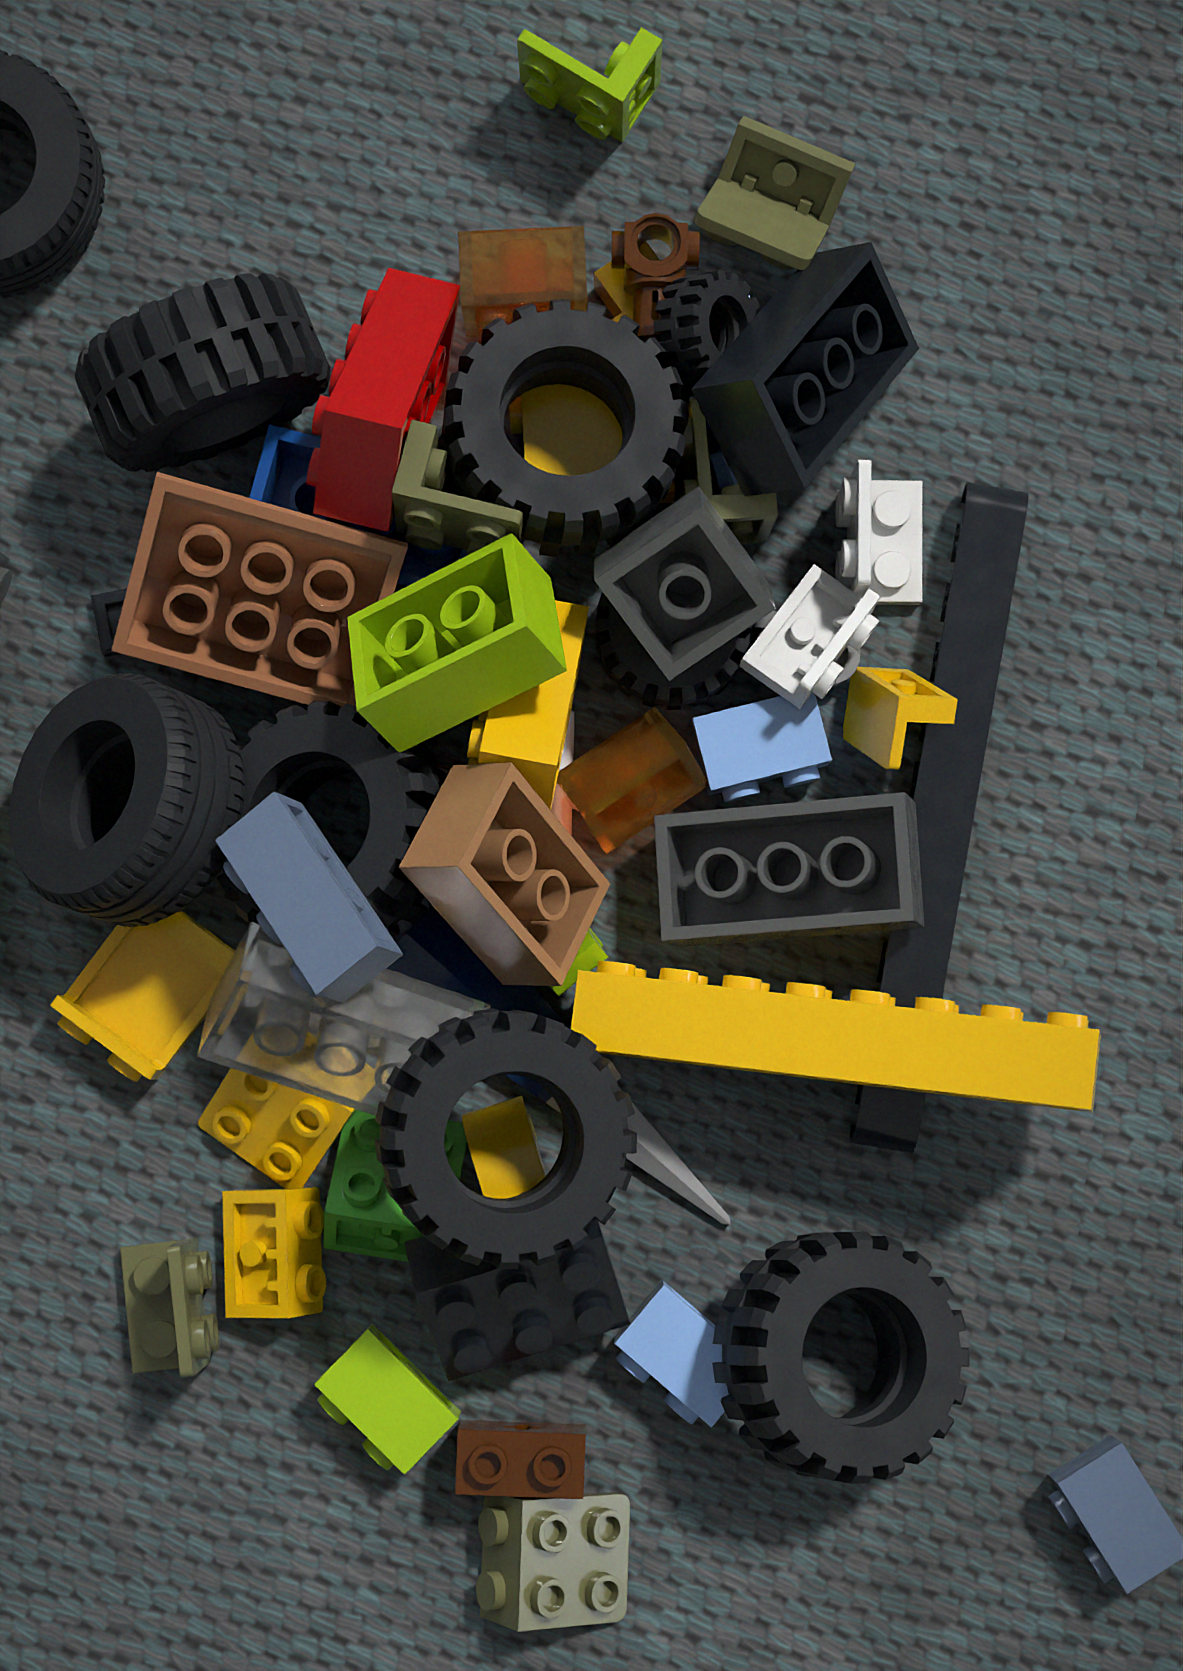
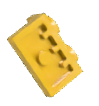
(273, 1253)

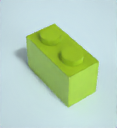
(386, 1401)

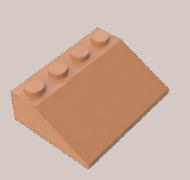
(251, 591)

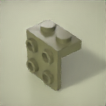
(774, 195)
(554, 1560)

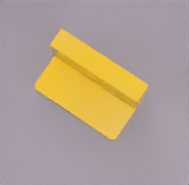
(882, 704)

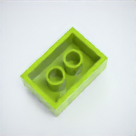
(455, 643)

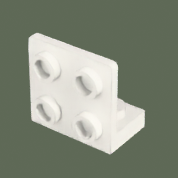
(882, 537)

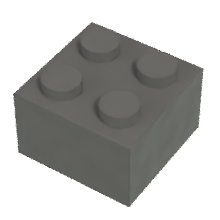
(683, 583)

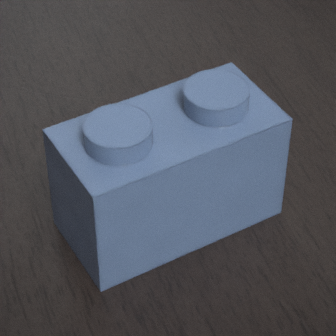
(1118, 1515)

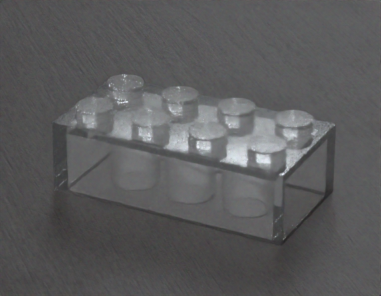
(316, 1044)

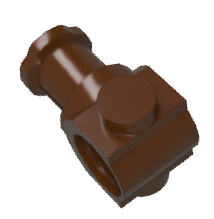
(648, 278)

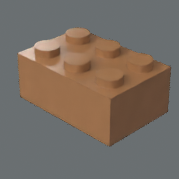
(505, 874)

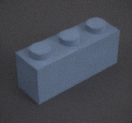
(307, 899)

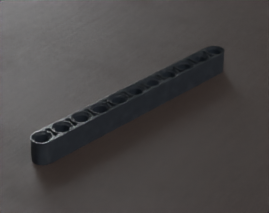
(949, 777)

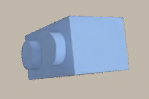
(760, 745)
(676, 1348)

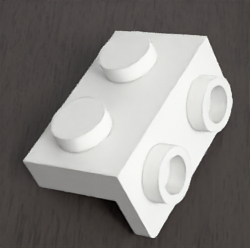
(808, 636)

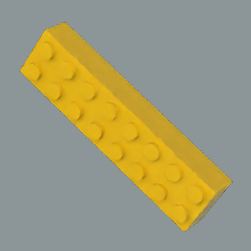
(839, 1039)

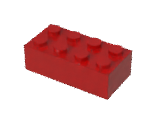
(389, 376)

